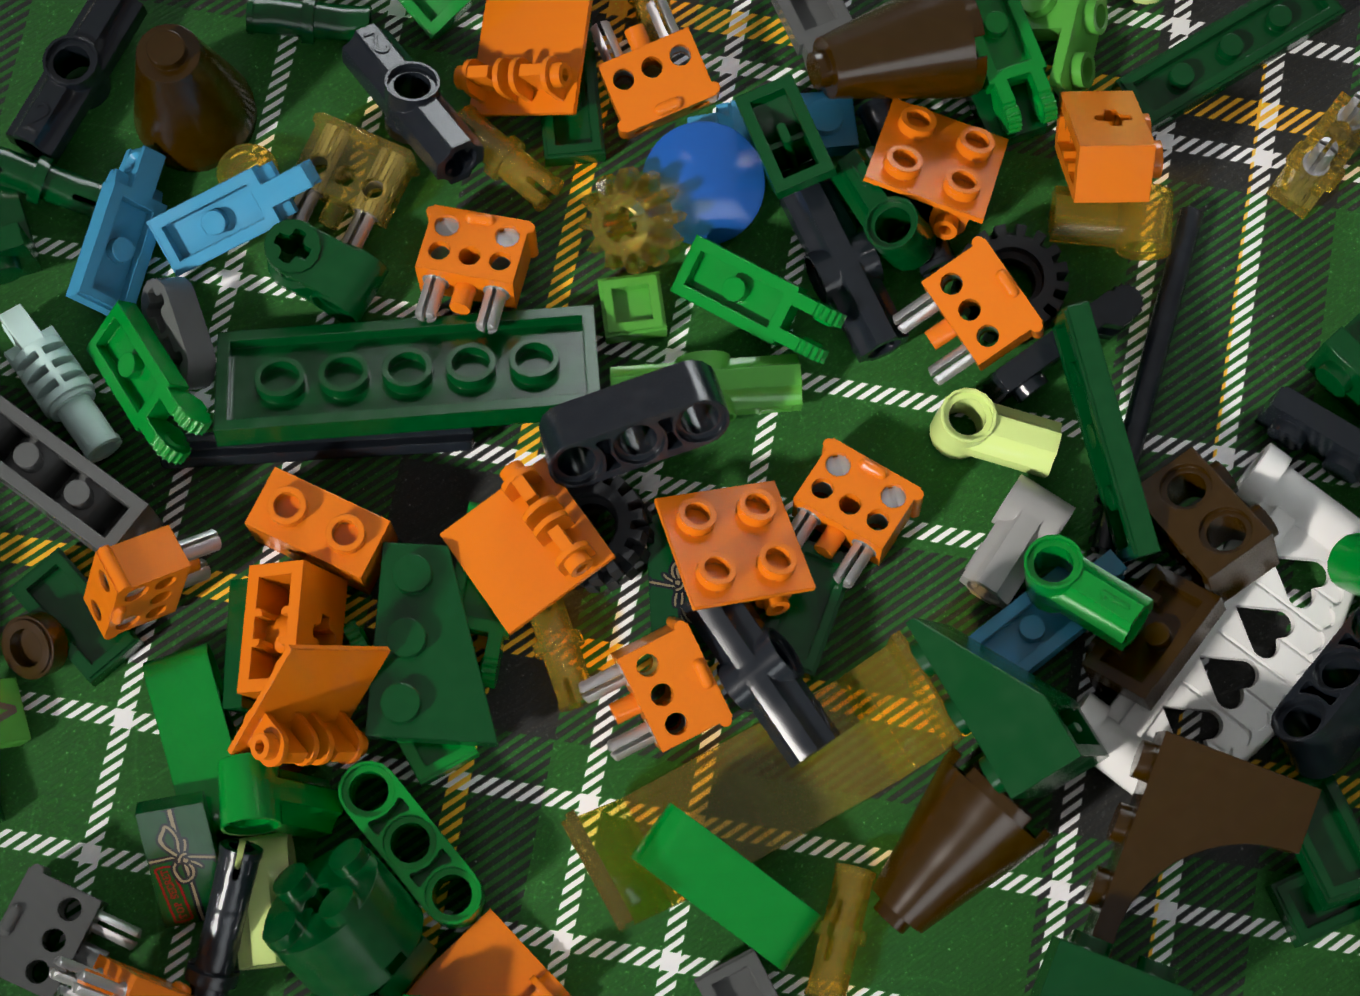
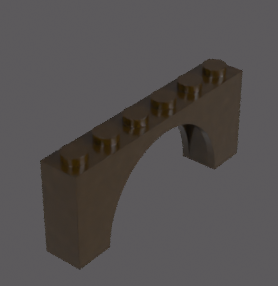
(1186, 804)

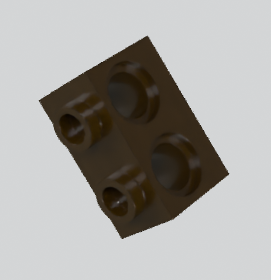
(1197, 530)

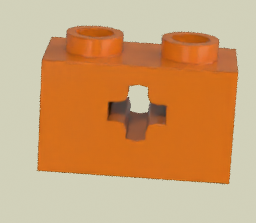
(1106, 147)
(320, 529)
(283, 607)

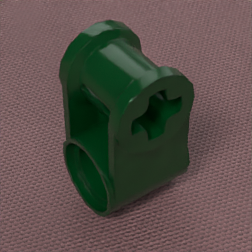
(333, 275)

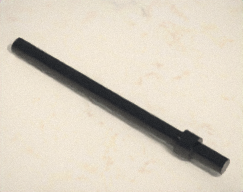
(1155, 349)

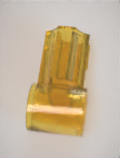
(1133, 228)

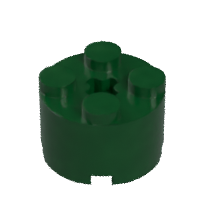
(341, 921)

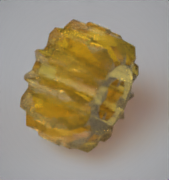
(651, 213)

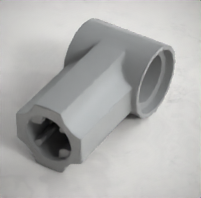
(1023, 517)

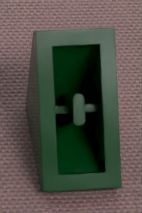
(784, 137)

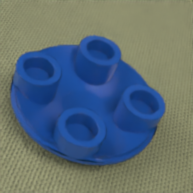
(715, 176)

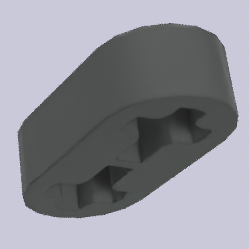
(179, 324)

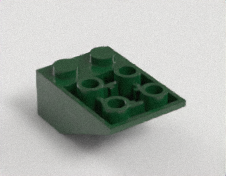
(1023, 725)

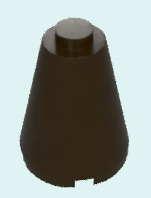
(902, 53)
(189, 100)
(953, 847)

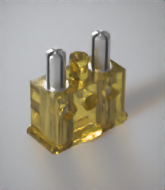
(360, 156)
(1319, 159)

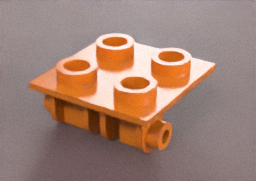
(528, 58)
(937, 165)
(526, 544)
(735, 547)
(309, 705)
(487, 963)

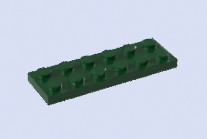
(400, 375)

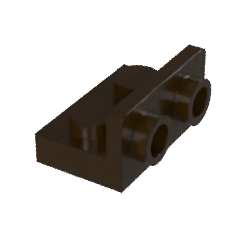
(1170, 636)

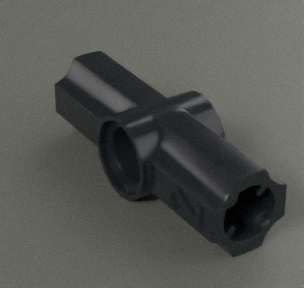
(60, 104)
(412, 104)
(844, 269)
(764, 678)

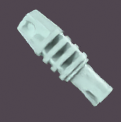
(58, 383)

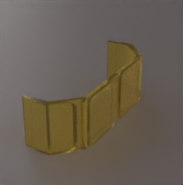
(751, 795)

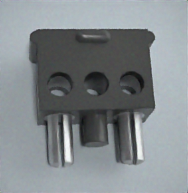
(36, 915)

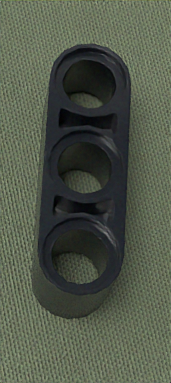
(633, 424)
(1322, 710)

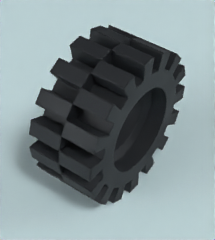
(1038, 263)
(630, 534)

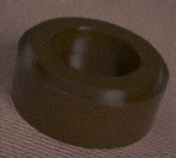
(34, 645)

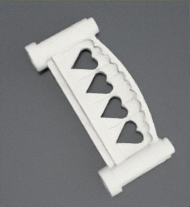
(1308, 530)

